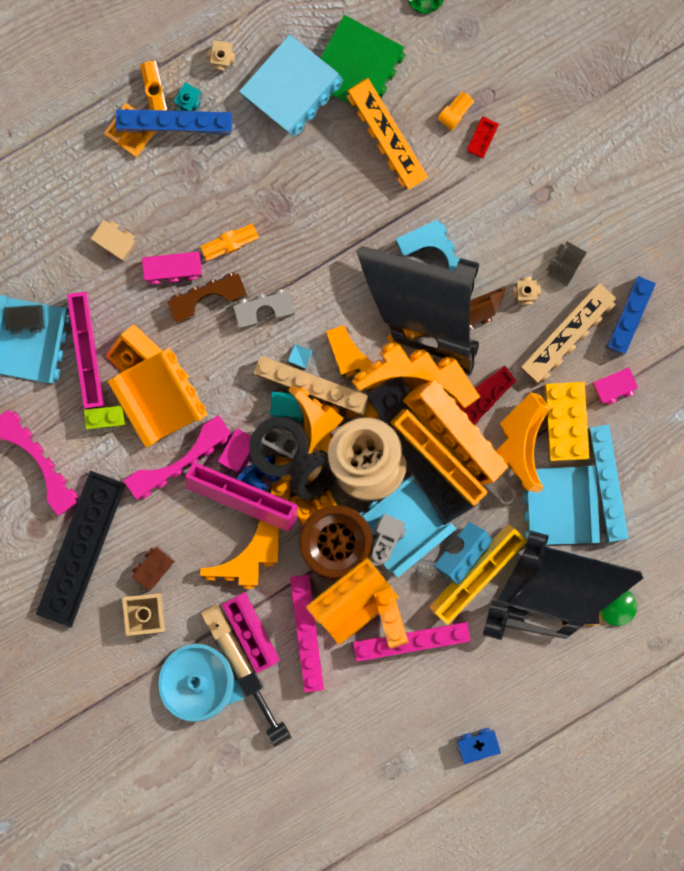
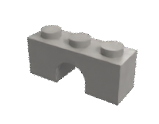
(247, 311)

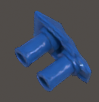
(251, 475)

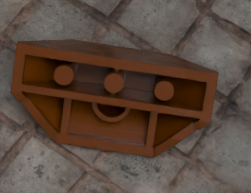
(485, 307)

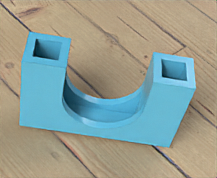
(431, 237)

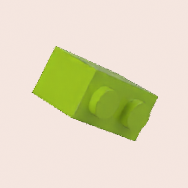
(105, 417)

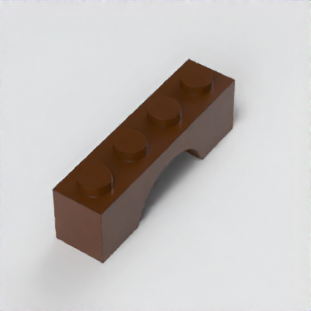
(184, 306)

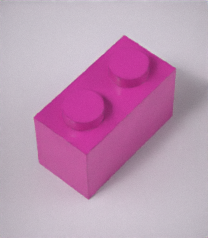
(614, 386)
(236, 451)

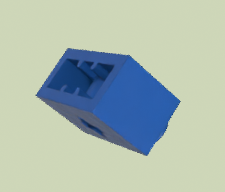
(487, 749)

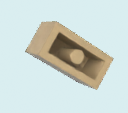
(114, 240)

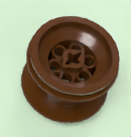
(319, 524)

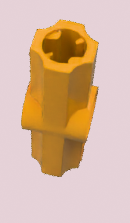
(152, 79)
(229, 242)

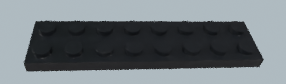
(446, 501)
(81, 549)

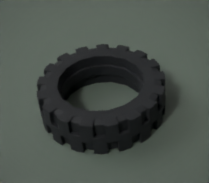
(304, 469)

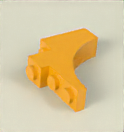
(318, 421)
(521, 429)
(262, 548)

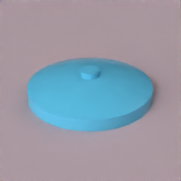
(196, 682)

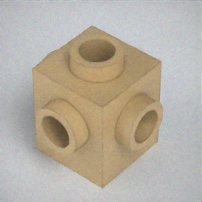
(221, 48)
(521, 296)

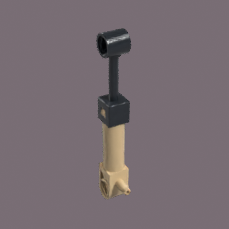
(243, 669)

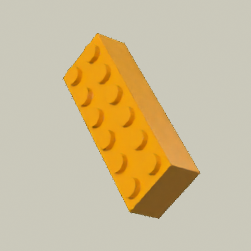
(455, 431)

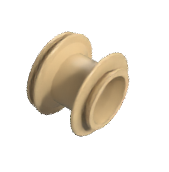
(367, 480)

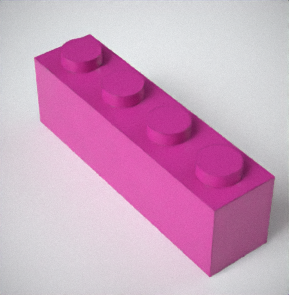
(250, 632)

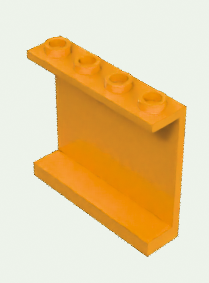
(157, 397)
(350, 602)

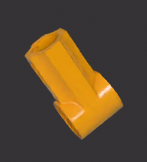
(453, 114)

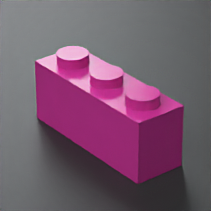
(172, 267)

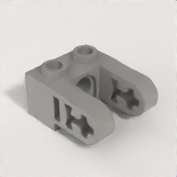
(386, 533)

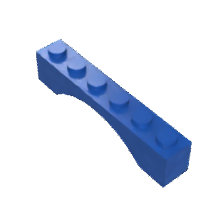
(186, 121)

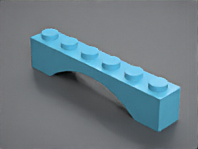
(608, 481)

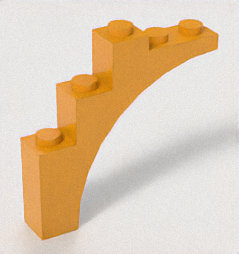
(350, 358)
(420, 365)

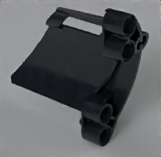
(424, 301)
(557, 587)

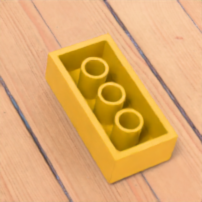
(567, 421)

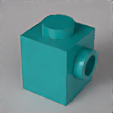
(188, 98)

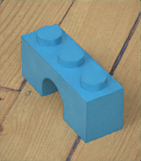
(456, 566)

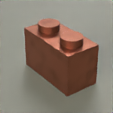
(152, 568)

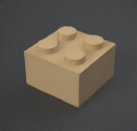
(144, 614)

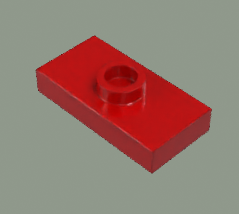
(482, 137)

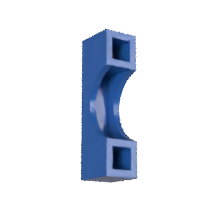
(631, 315)

